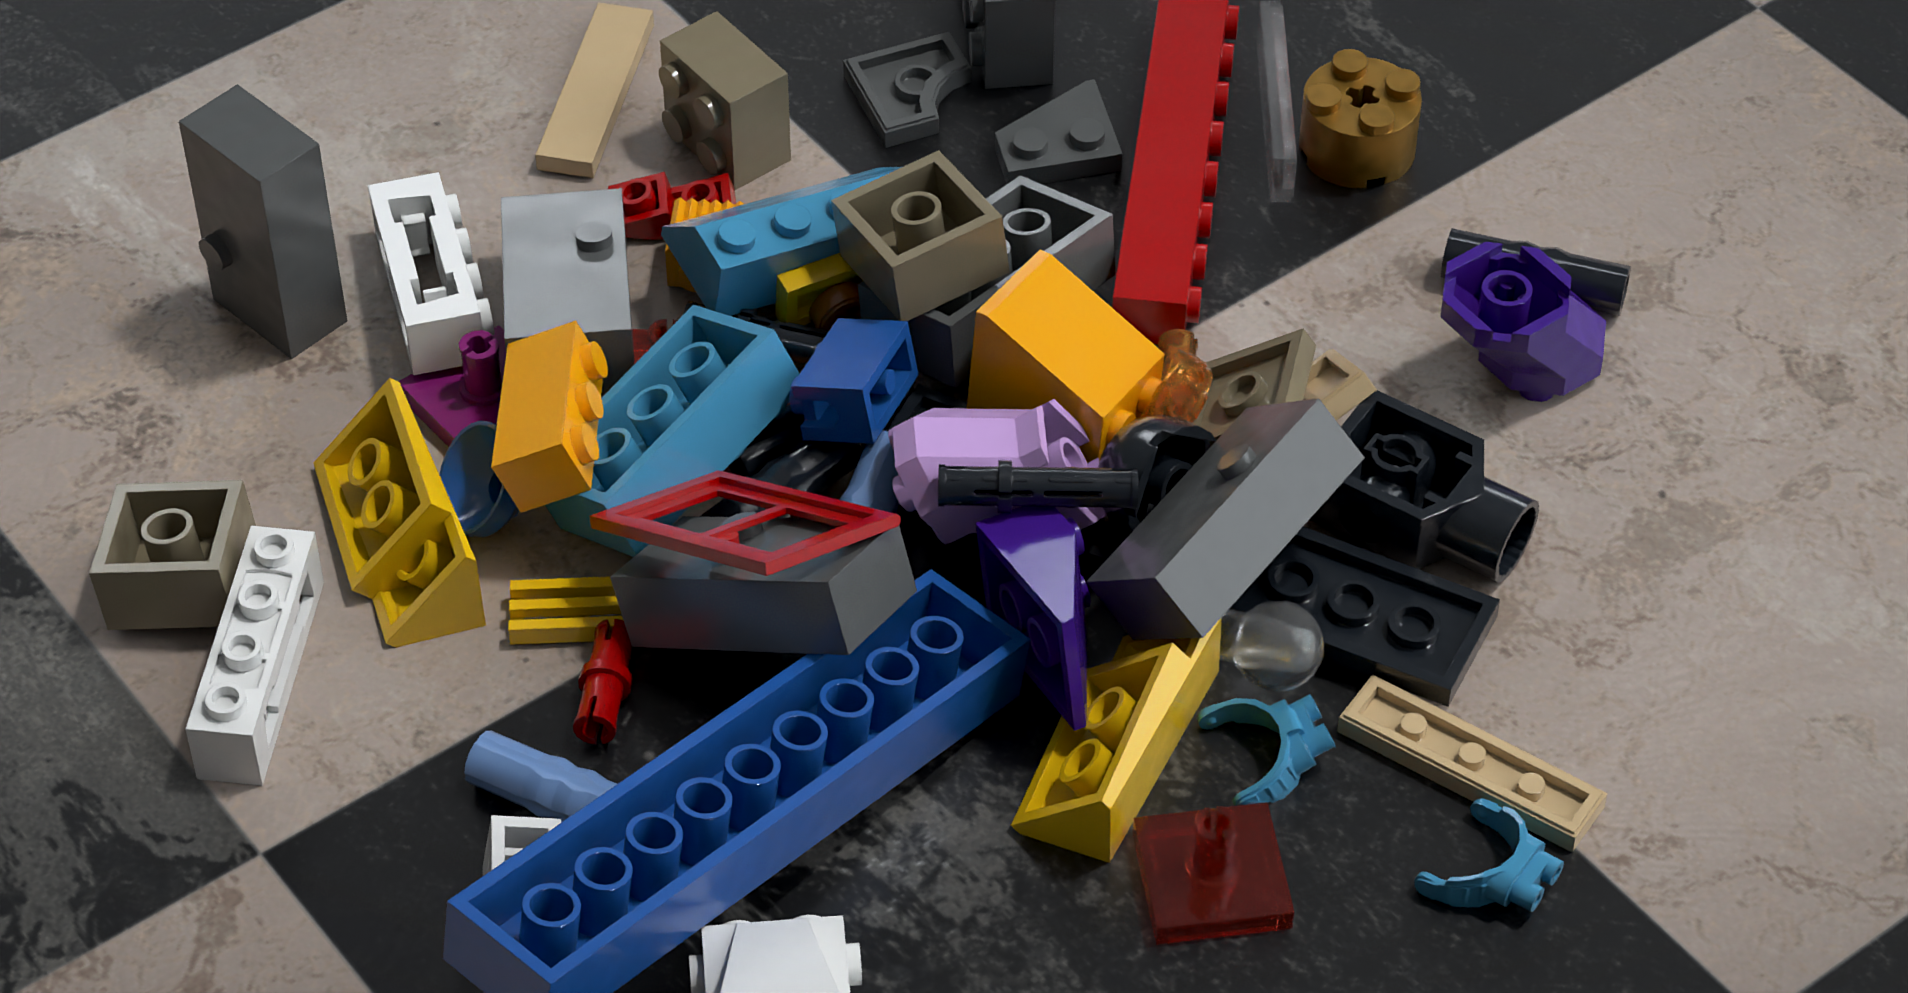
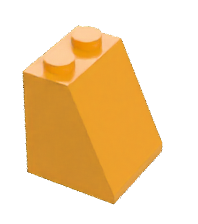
(1061, 342)

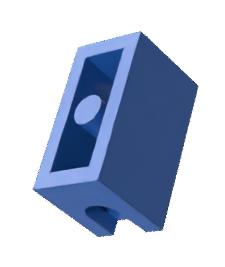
(854, 380)

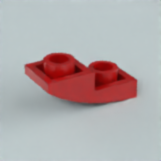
(650, 201)

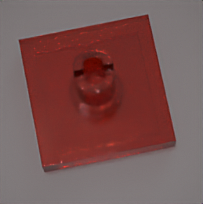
(1212, 873)

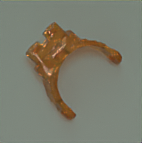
(1183, 388)

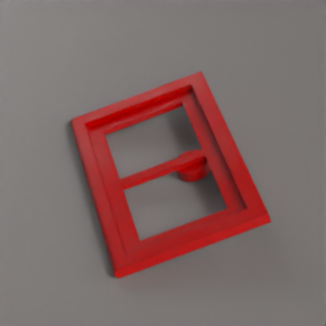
(722, 543)

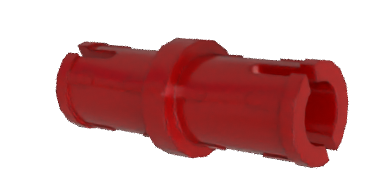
(604, 683)

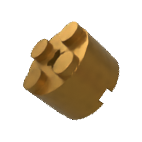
(1360, 120)

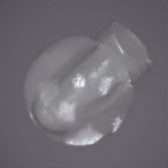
(1273, 645)

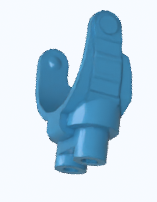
(1298, 747)
(1514, 881)

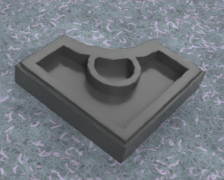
(906, 84)

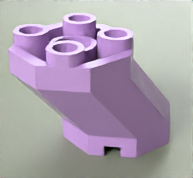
(980, 438)

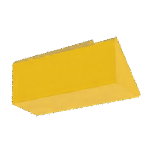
(399, 524)
(1103, 773)

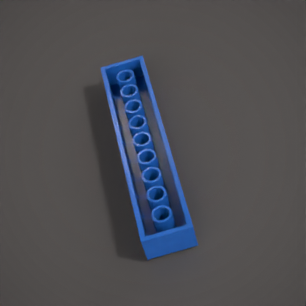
(735, 801)

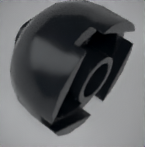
(1162, 452)

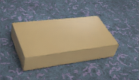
(1337, 383)

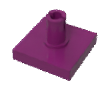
(462, 394)

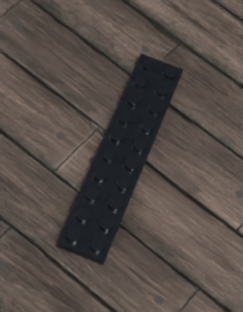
(1370, 608)

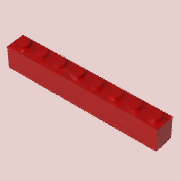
(1173, 166)

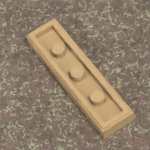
(595, 90)
(1471, 761)

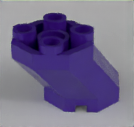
(1523, 320)

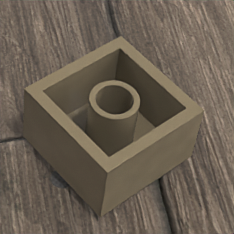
(725, 100)
(920, 236)
(170, 553)

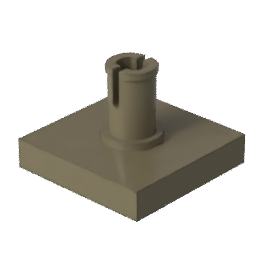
(1256, 377)

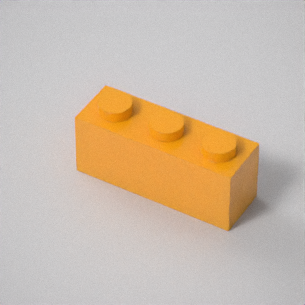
(549, 416)

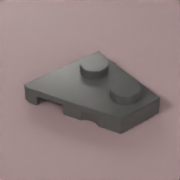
(1061, 139)

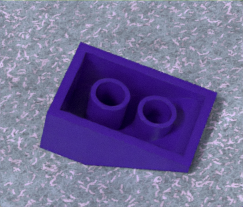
(1038, 589)

